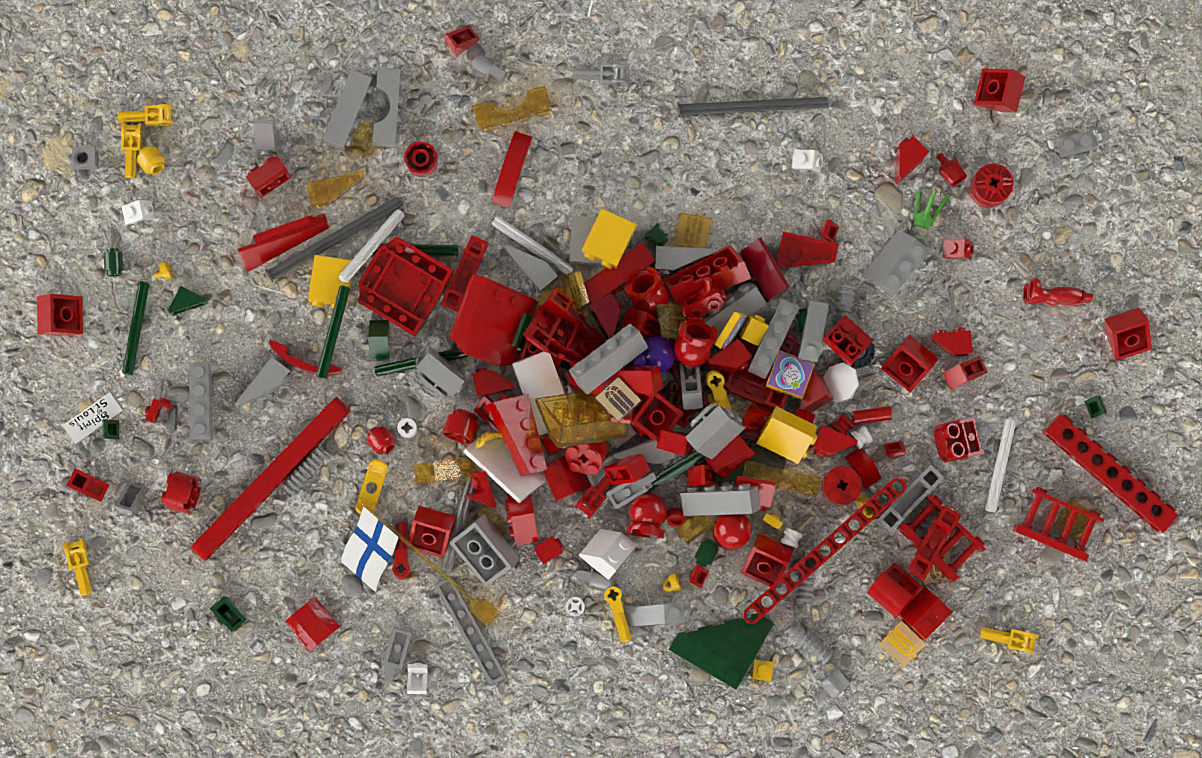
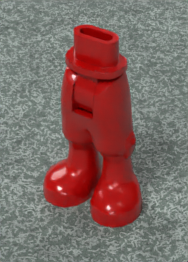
(1035, 294)

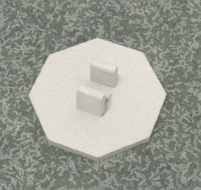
(841, 382)

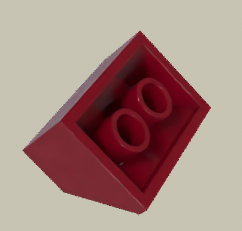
(764, 270)
(607, 314)

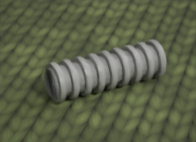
(845, 302)
(304, 471)
(805, 588)
(810, 643)

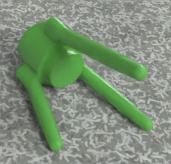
(924, 218)

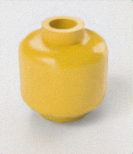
(151, 160)

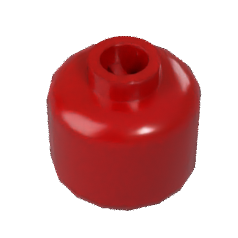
(381, 440)

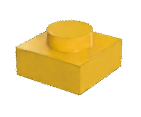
(772, 520)
(762, 670)

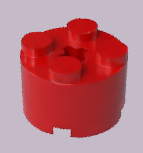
(587, 457)
(181, 492)
(836, 495)

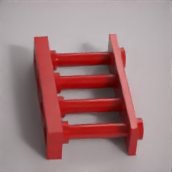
(1043, 535)
(949, 571)

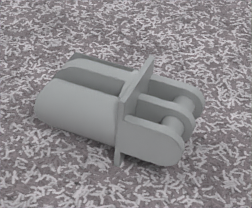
(488, 69)
(594, 579)

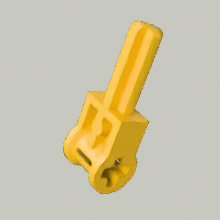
(152, 116)
(131, 143)
(717, 390)
(78, 560)
(618, 614)
(1015, 639)

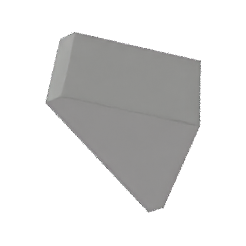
(130, 498)

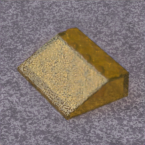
(578, 420)

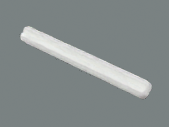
(532, 245)
(371, 246)
(1000, 465)

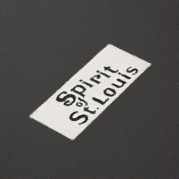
(92, 417)

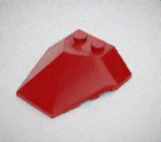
(562, 329)

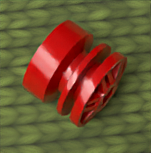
(987, 195)

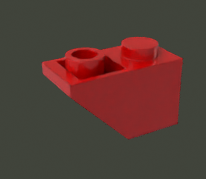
(954, 343)

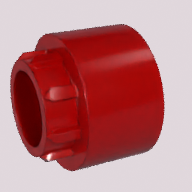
(421, 169)
(461, 426)

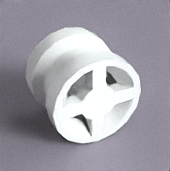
(409, 430)
(862, 436)
(791, 538)
(575, 604)

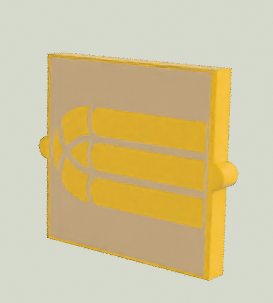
(902, 643)

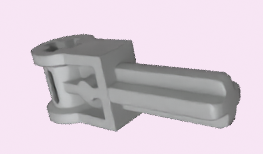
(607, 74)

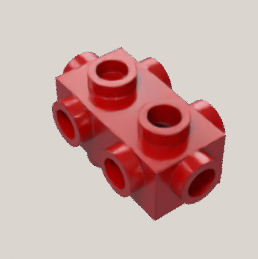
(706, 300)

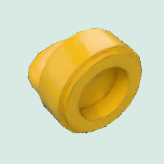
(165, 271)
(675, 583)

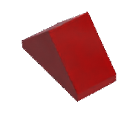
(461, 39)
(816, 393)
(674, 442)
(864, 466)

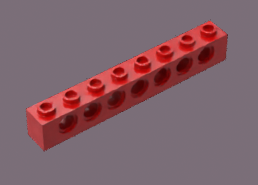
(1099, 472)

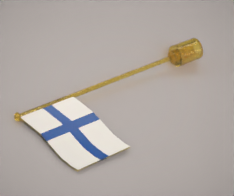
(374, 546)

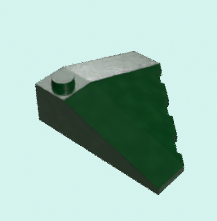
(723, 649)

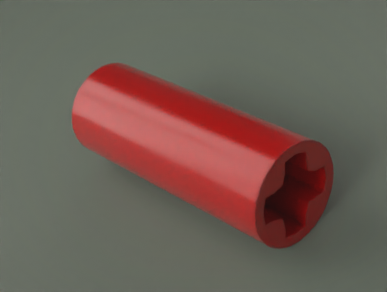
(872, 415)

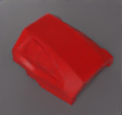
(957, 440)
(731, 457)
(312, 623)

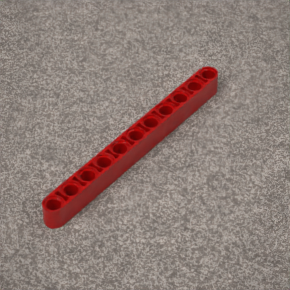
(270, 479)
(833, 546)

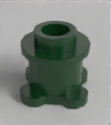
(657, 236)

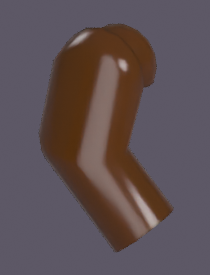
(672, 391)

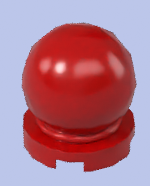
(646, 290)
(694, 342)
(647, 514)
(732, 531)

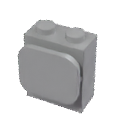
(580, 230)
(439, 373)
(714, 430)

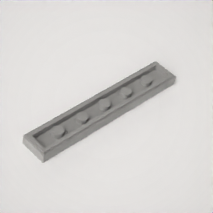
(471, 632)

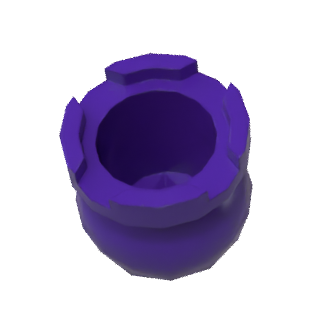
(659, 353)

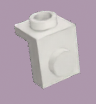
(807, 160)
(138, 211)
(417, 678)

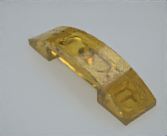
(784, 479)

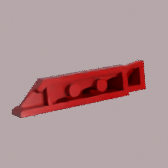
(281, 239)

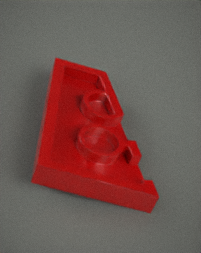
(804, 251)

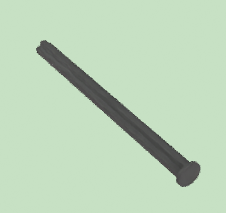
(752, 106)
(334, 238)

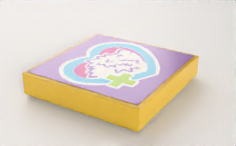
(731, 330)
(790, 375)

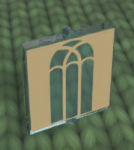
(618, 399)

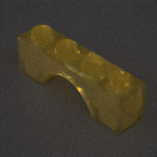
(489, 116)

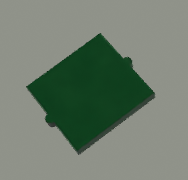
(519, 340)

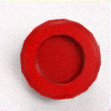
(675, 517)

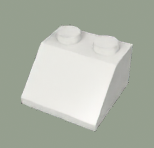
(607, 551)

